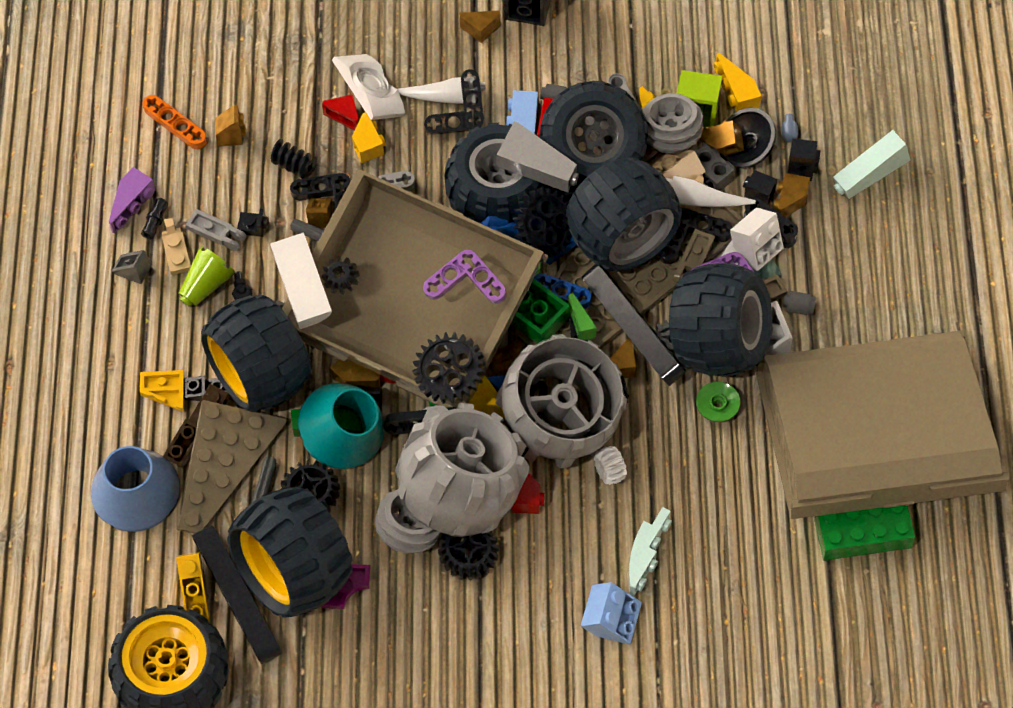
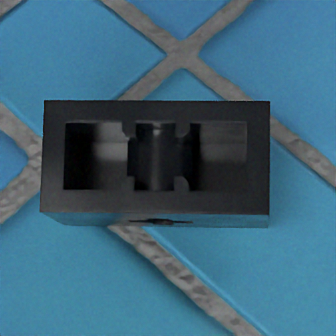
(803, 158)

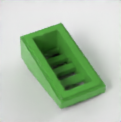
(582, 322)

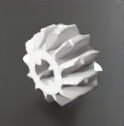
(610, 465)

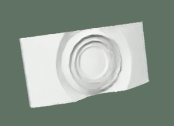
(370, 86)

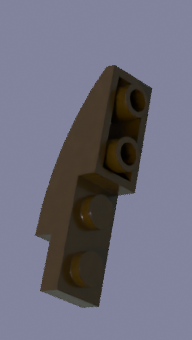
(181, 446)

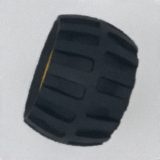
(290, 552)

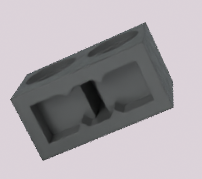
(715, 166)

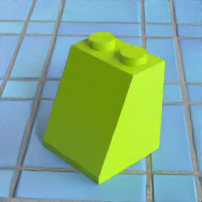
(704, 91)

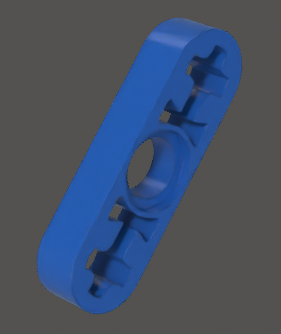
(557, 283)

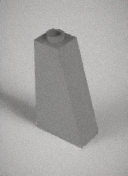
(535, 159)

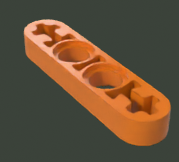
(176, 120)

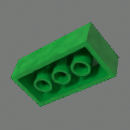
(541, 313)
(864, 532)

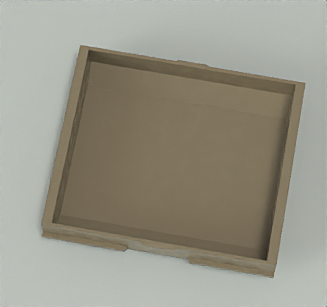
(396, 247)
(879, 425)

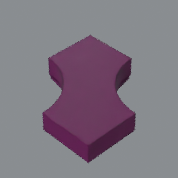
(357, 581)

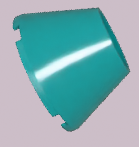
(327, 440)

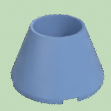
(136, 507)

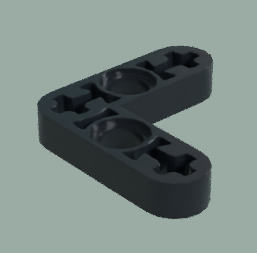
(463, 116)
(332, 187)
(689, 225)

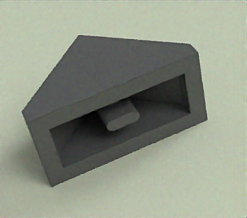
(132, 266)

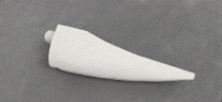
(444, 92)
(697, 194)

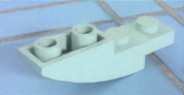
(643, 550)

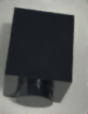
(760, 186)

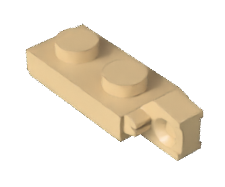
(175, 248)

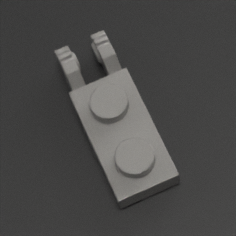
(214, 229)

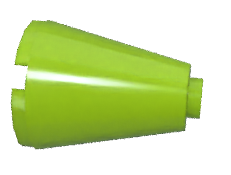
(204, 277)

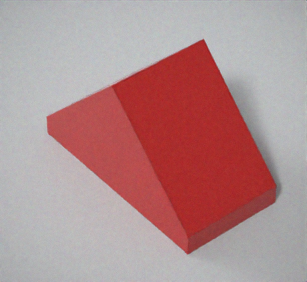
(342, 111)

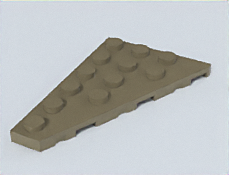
(222, 453)

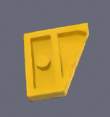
(164, 387)

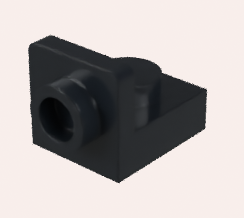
(253, 223)

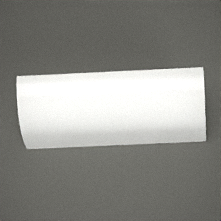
(301, 280)

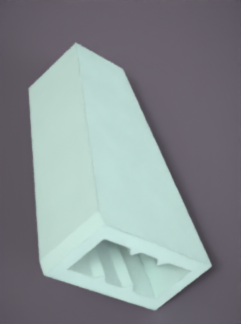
(872, 165)

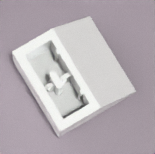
(757, 237)

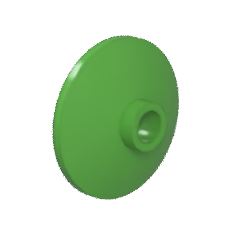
(718, 393)

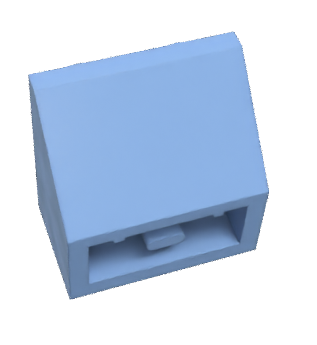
(611, 613)

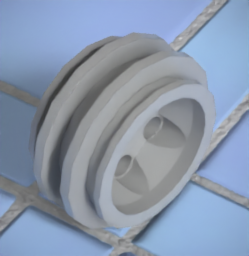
(673, 123)
(402, 530)

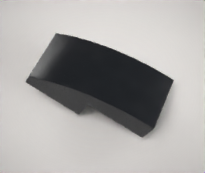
(196, 386)

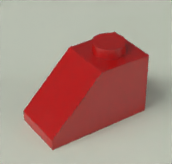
(529, 497)

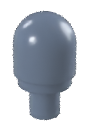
(789, 128)

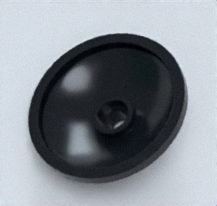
(756, 127)

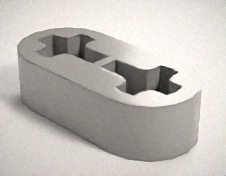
(397, 178)

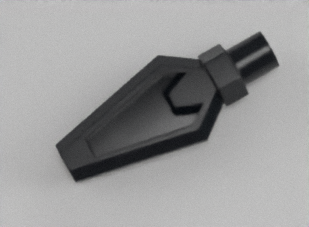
(241, 289)

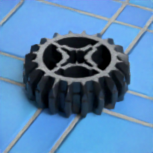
(324, 480)
(488, 549)

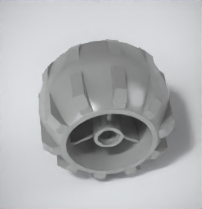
(577, 365)
(461, 470)

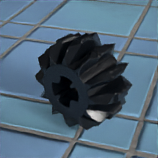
(344, 282)

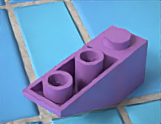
(130, 195)

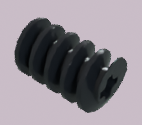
(293, 160)

